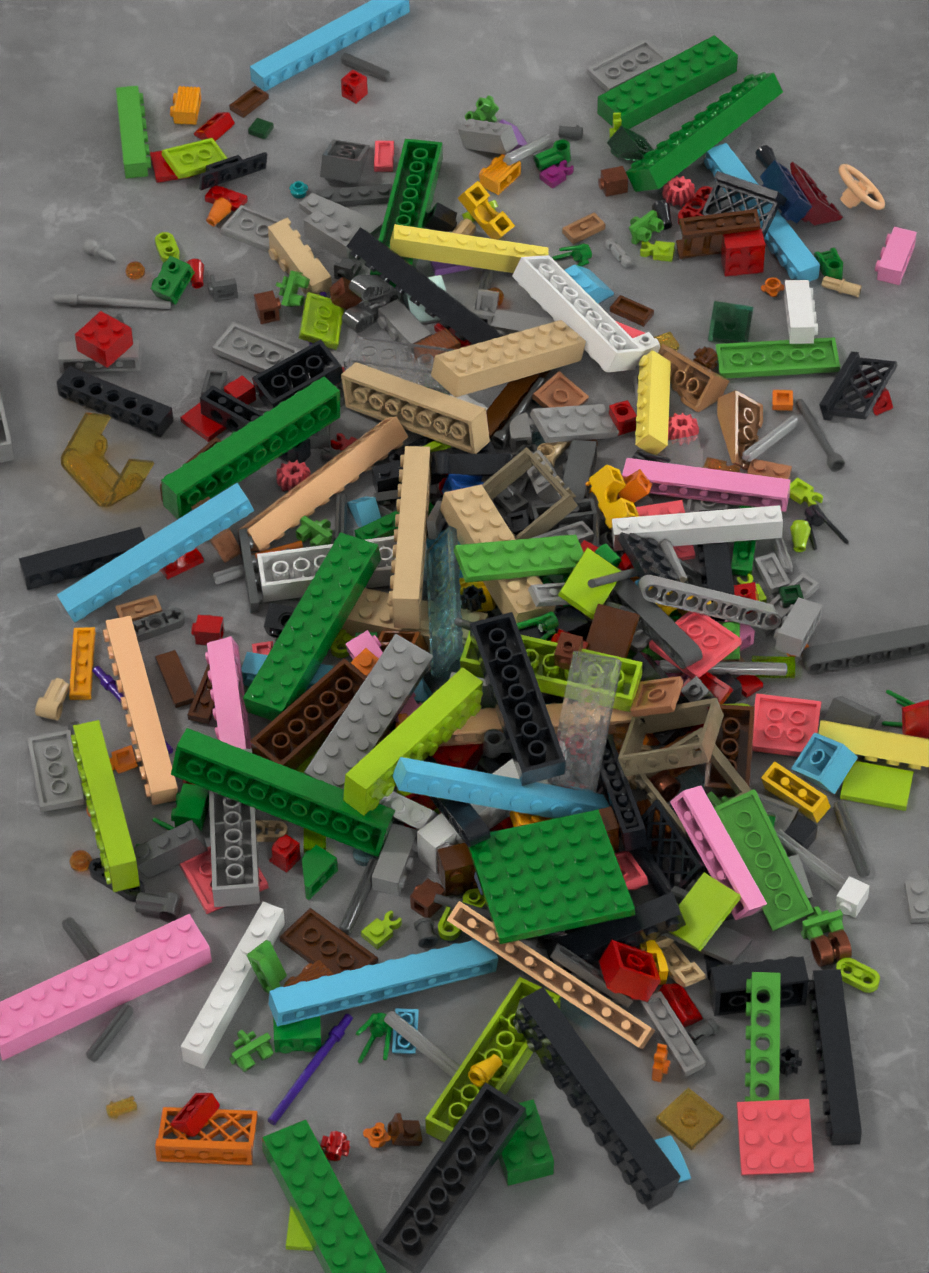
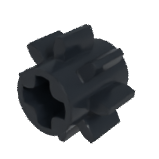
(472, 598)
(789, 1061)

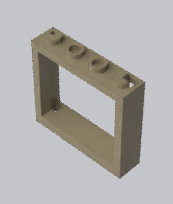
(513, 471)
(673, 757)
(717, 759)

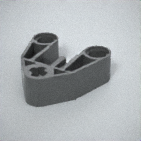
(374, 294)

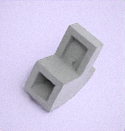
(486, 305)
(521, 431)

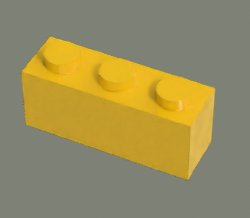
(795, 792)

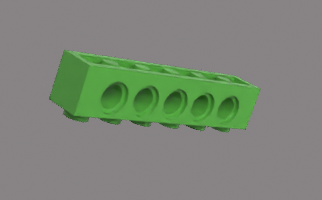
(769, 984)

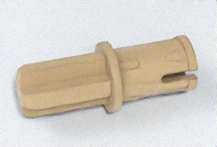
(841, 286)

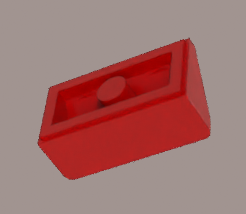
(215, 126)
(681, 1004)
(195, 1113)

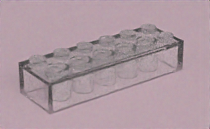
(399, 359)
(586, 719)

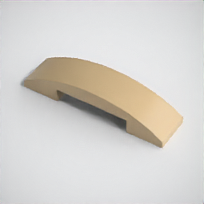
(679, 967)

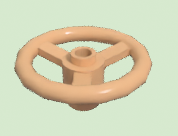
(859, 190)

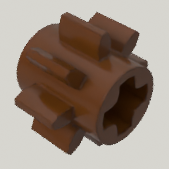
(706, 357)

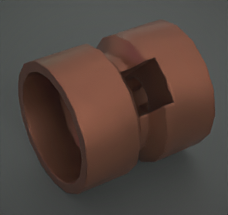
(665, 785)
(828, 948)

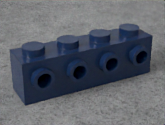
(780, 179)

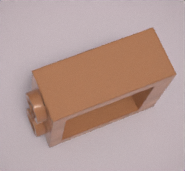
(224, 541)

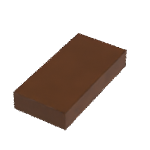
(249, 101)
(631, 310)

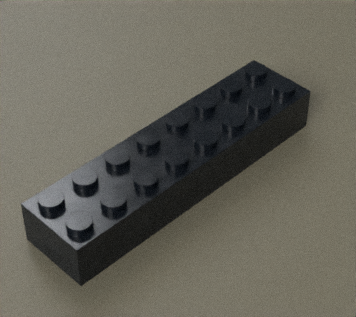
(517, 699)
(451, 1179)

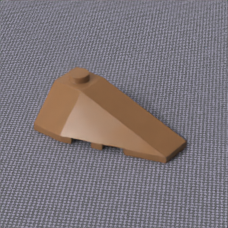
(692, 381)
(739, 421)

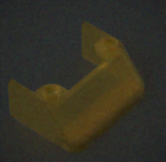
(92, 472)

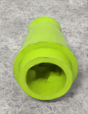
(800, 533)

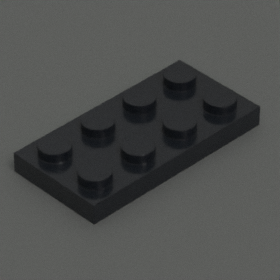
(647, 556)

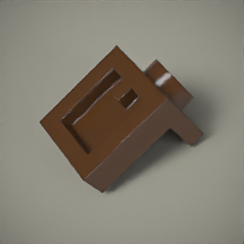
(404, 1131)

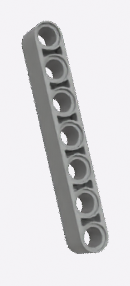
(703, 595)

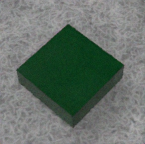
(260, 128)
(790, 594)

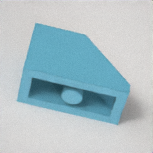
(364, 510)

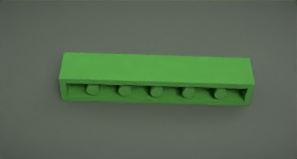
(132, 133)

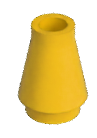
(484, 1070)

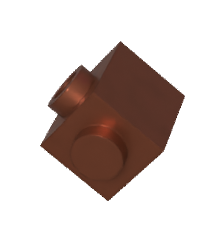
(613, 181)
(342, 295)
(267, 307)
(565, 647)
(423, 898)

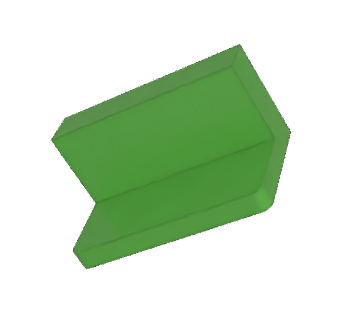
(267, 966)

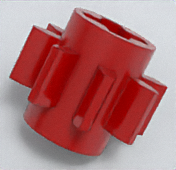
(335, 1145)

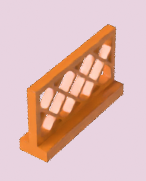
(205, 1149)

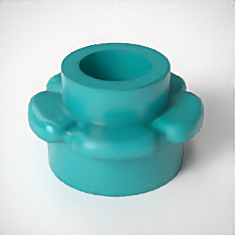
(298, 189)

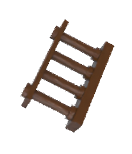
(704, 233)

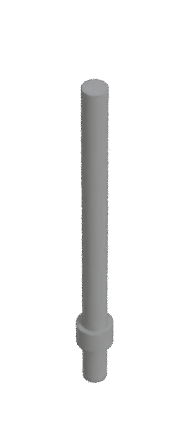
(74, 299)

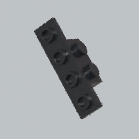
(231, 169)

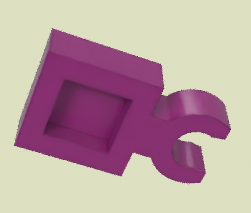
(556, 175)

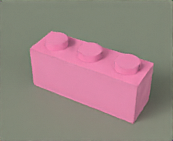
(895, 255)

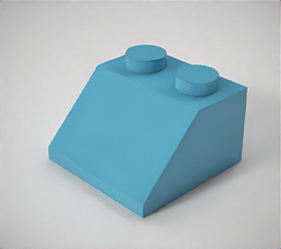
(590, 283)
(824, 762)

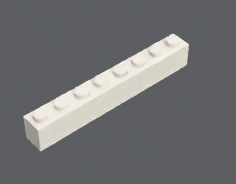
(703, 526)
(230, 988)

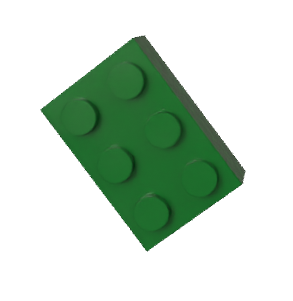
(528, 1151)

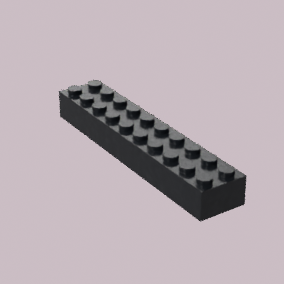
(596, 1099)

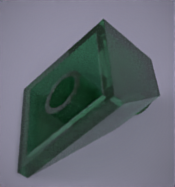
(628, 144)
(730, 322)

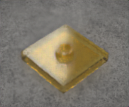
(689, 1118)

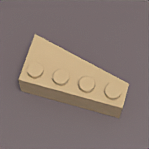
(293, 255)

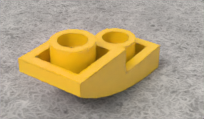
(660, 961)

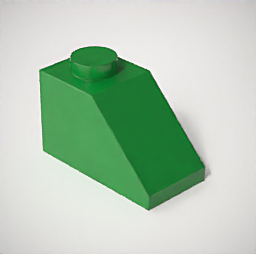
(317, 869)

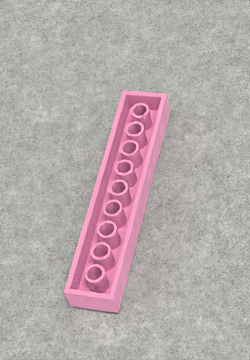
(101, 985)

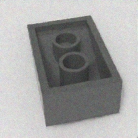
(344, 161)

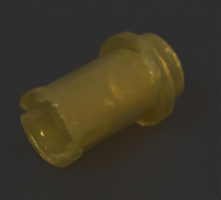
(121, 1107)

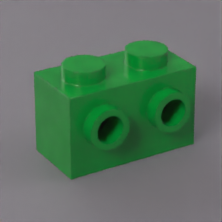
(172, 280)

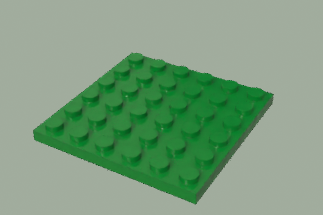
(550, 877)

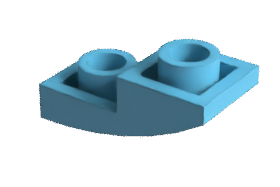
(400, 1044)
(674, 1155)

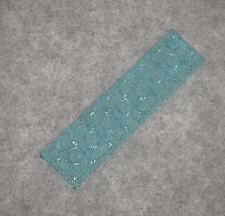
(444, 602)

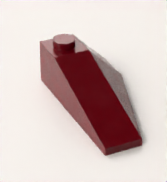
(821, 210)

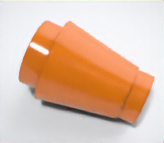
(219, 211)

